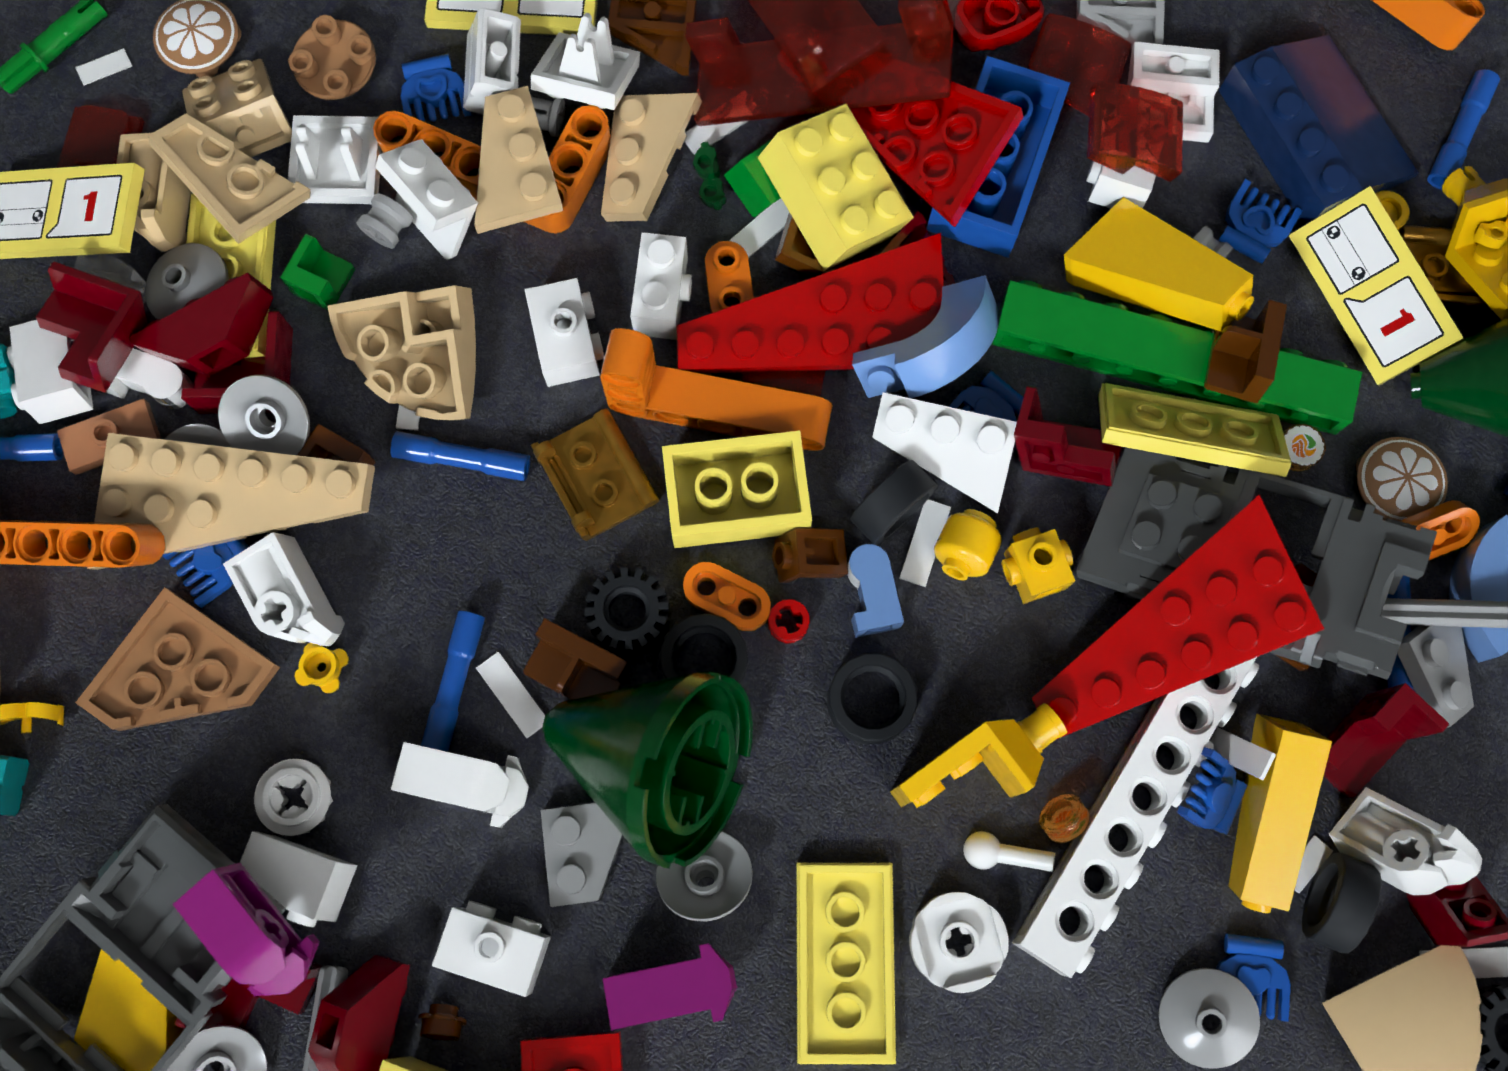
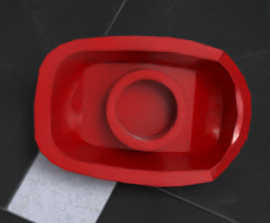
(996, 22)

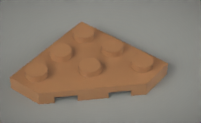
(175, 669)

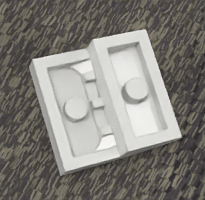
(1183, 74)

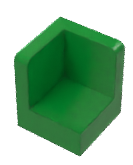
(752, 183)
(316, 273)

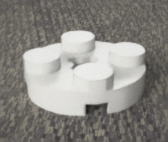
(981, 958)

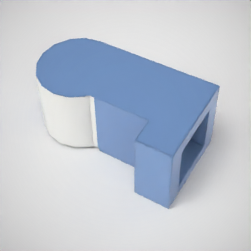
(872, 575)

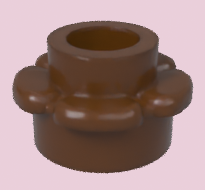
(441, 1023)

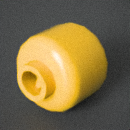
(967, 544)

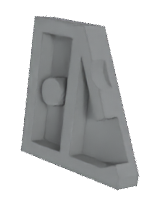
(1439, 669)
(578, 852)

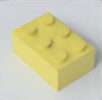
(834, 186)
(736, 488)

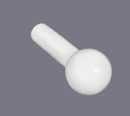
(984, 851)

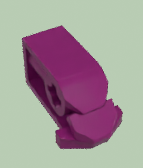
(246, 931)
(671, 990)

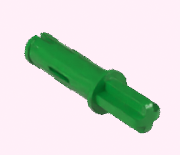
(50, 44)

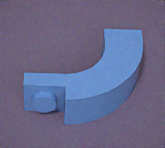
(940, 350)
(1482, 575)

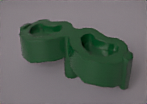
(707, 168)

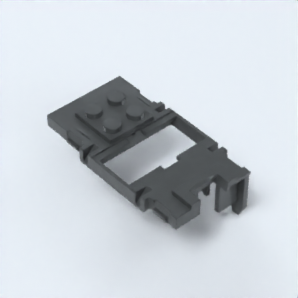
(1172, 506)
(134, 922)

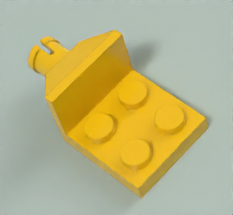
(1480, 266)
(1006, 748)

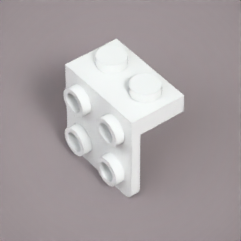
(430, 194)

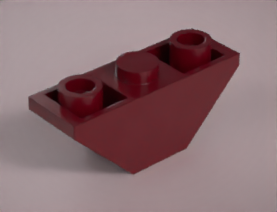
(210, 329)
(1460, 915)
(360, 1017)

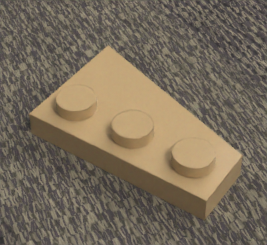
(640, 150)
(513, 165)
(229, 183)

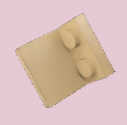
(240, 107)

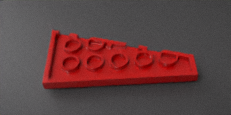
(942, 143)
(821, 318)
(1208, 615)

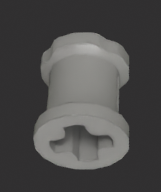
(550, 114)

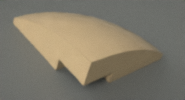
(414, 348)
(1414, 1015)

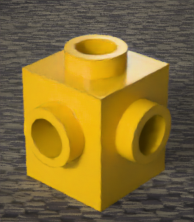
(1038, 564)

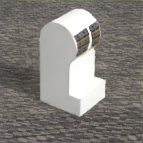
(152, 377)

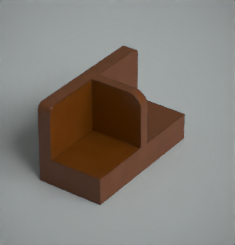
(1246, 354)
(573, 664)

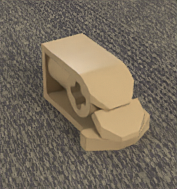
(163, 195)

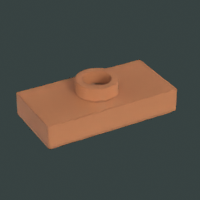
(86, 441)

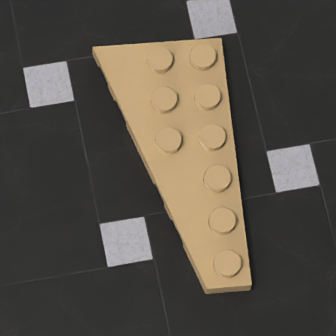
(222, 493)

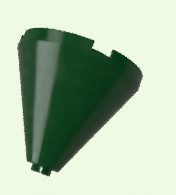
(1469, 380)
(659, 759)

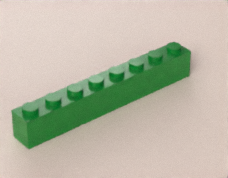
(1165, 355)

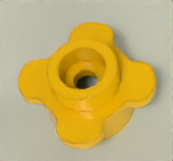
(308, 667)

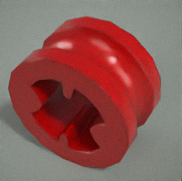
(796, 609)

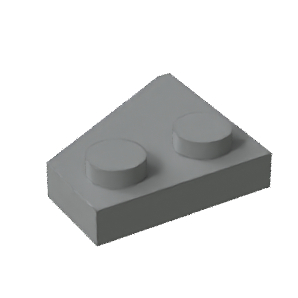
(1126, 18)

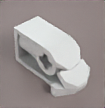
(283, 592)
(462, 781)
(1405, 846)

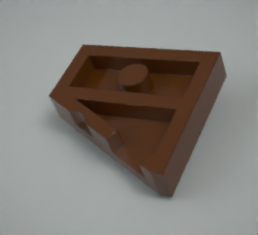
(655, 29)

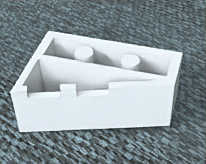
(950, 443)

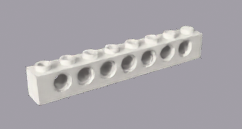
(1066, 888)

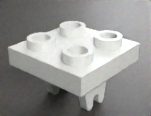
(586, 66)
(335, 158)

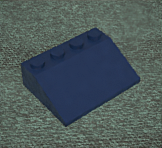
(1314, 125)

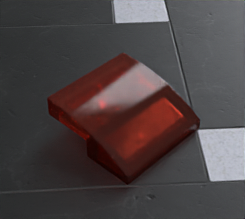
(1079, 56)
(1135, 129)

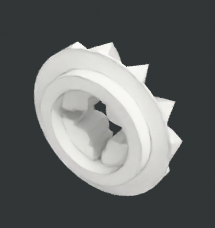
(271, 801)

